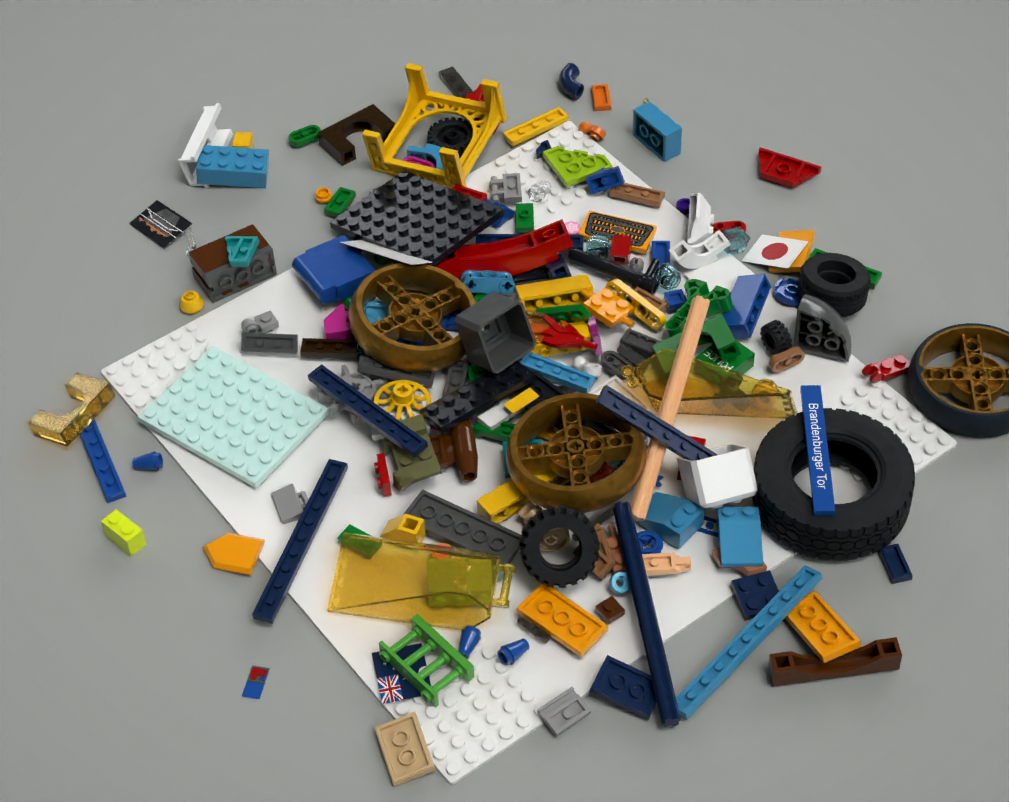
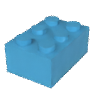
(657, 131)

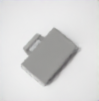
(289, 503)

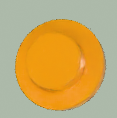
(323, 195)

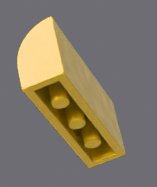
(554, 292)

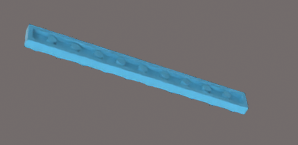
(746, 641)

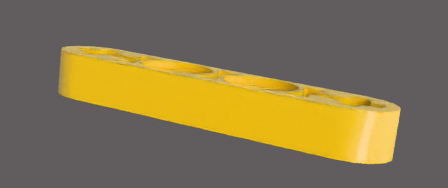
(656, 319)

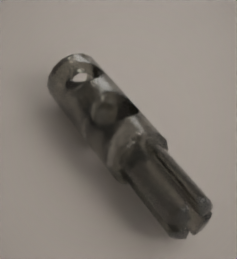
(533, 629)

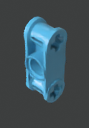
(488, 281)

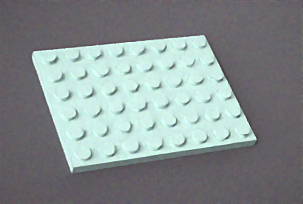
(234, 416)

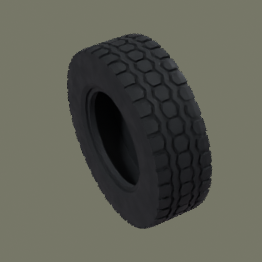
(857, 526)

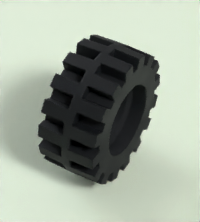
(775, 337)

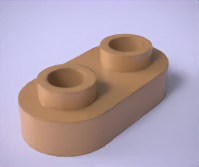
(786, 359)

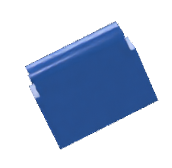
(332, 269)

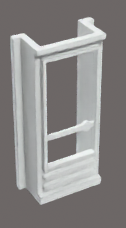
(204, 131)

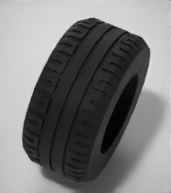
(835, 280)

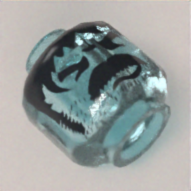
(599, 245)
(667, 276)

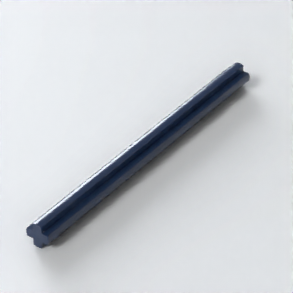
(646, 615)

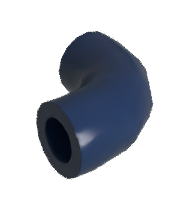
(568, 83)

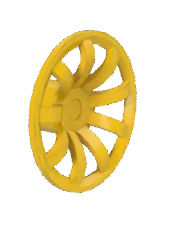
(402, 397)

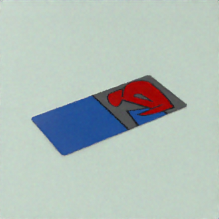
(255, 682)

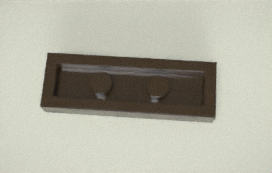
(329, 348)

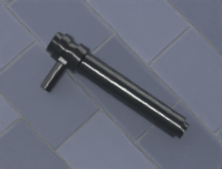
(614, 271)

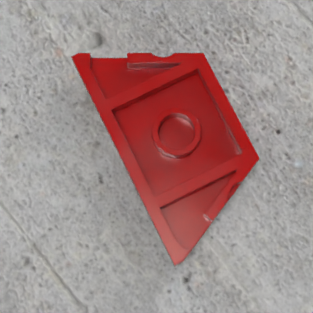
(785, 169)

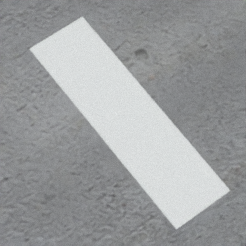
(386, 252)

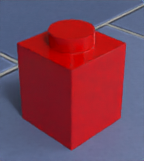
(621, 249)

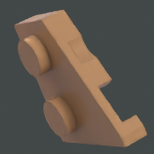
(606, 559)

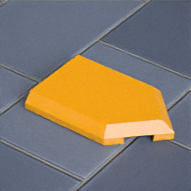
(234, 553)

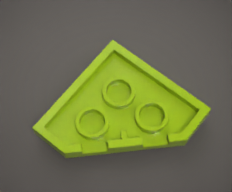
(574, 165)

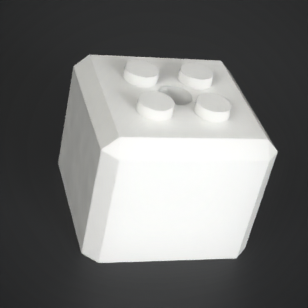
(719, 477)

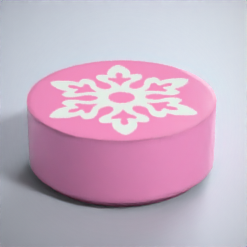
(572, 227)

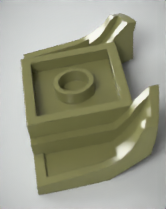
(412, 469)

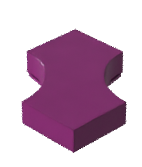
(595, 337)

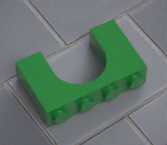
(714, 332)

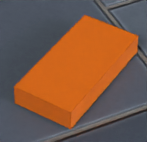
(601, 97)

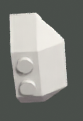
(699, 219)

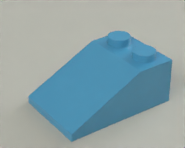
(673, 518)
(739, 536)

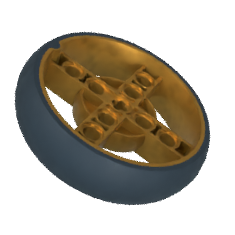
(970, 379)

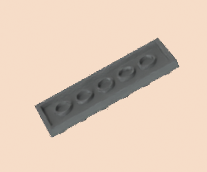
(464, 528)

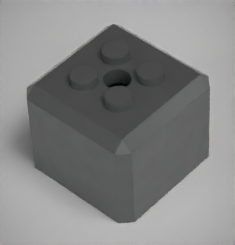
(505, 333)

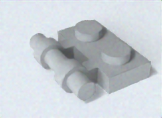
(511, 188)

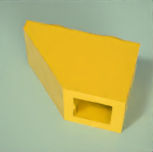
(405, 528)

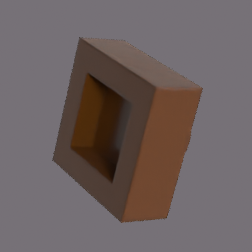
(610, 610)

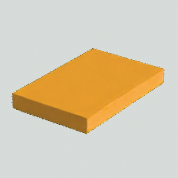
(805, 235)

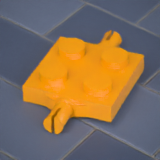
(608, 307)

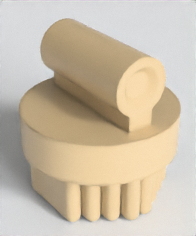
(528, 510)

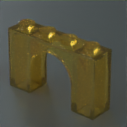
(64, 428)

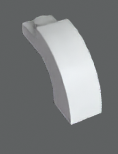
(700, 254)

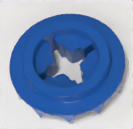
(653, 539)

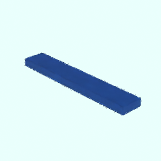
(102, 463)

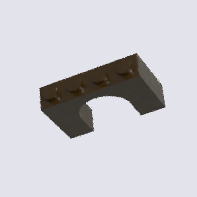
(334, 137)

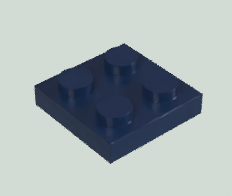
(754, 592)

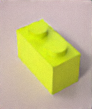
(123, 532)

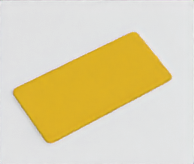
(521, 400)

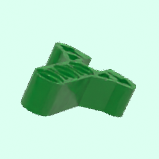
(719, 303)

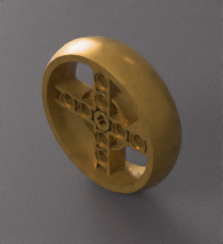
(410, 317)
(574, 454)

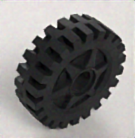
(451, 134)

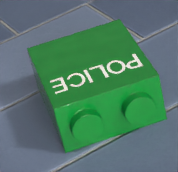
(740, 363)

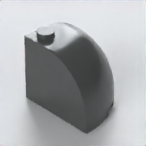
(821, 330)

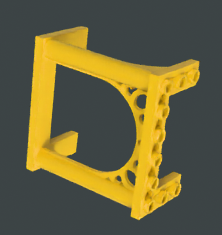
(419, 97)

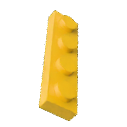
(535, 126)

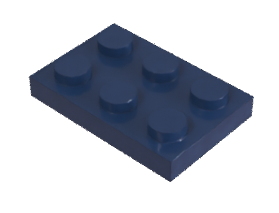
(625, 687)

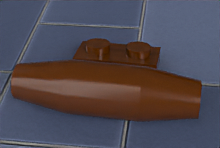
(458, 448)

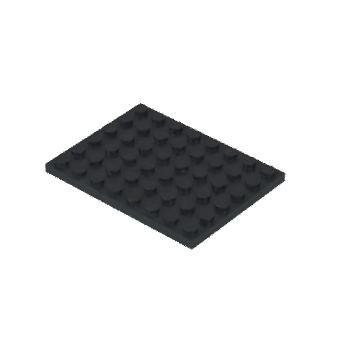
(417, 218)

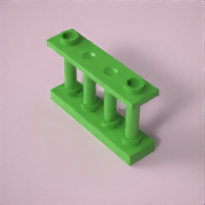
(433, 642)

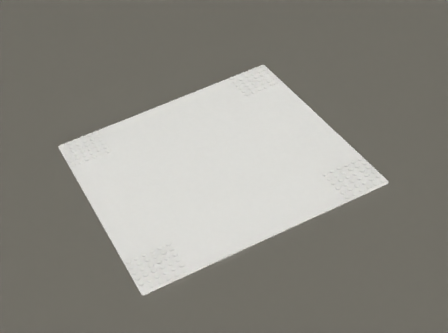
(501, 700)

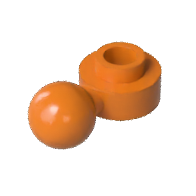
(595, 132)

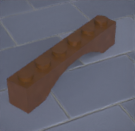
(798, 668)

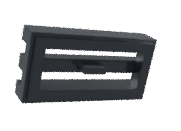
(531, 277)

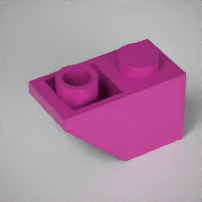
(336, 324)

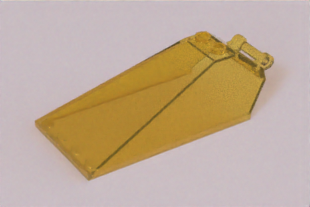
(711, 389)
(412, 578)

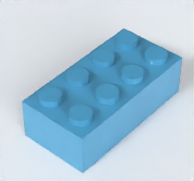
(233, 166)

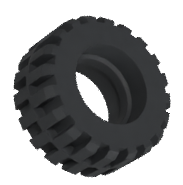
(565, 573)

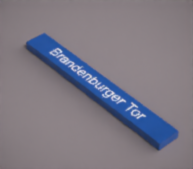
(817, 450)

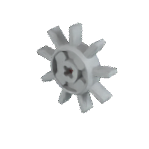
(361, 383)

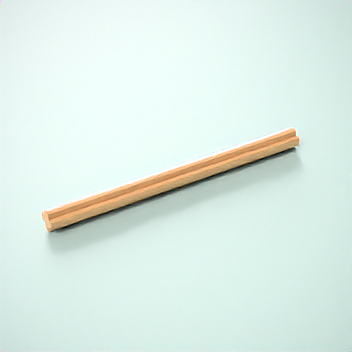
(670, 404)

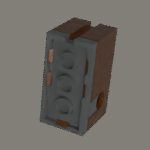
(215, 272)

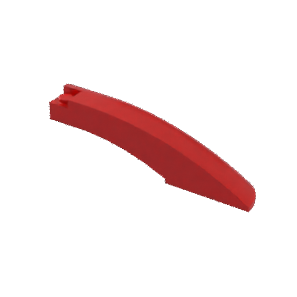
(512, 254)

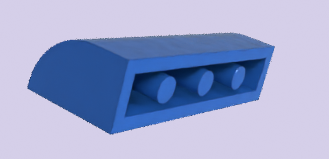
(748, 301)

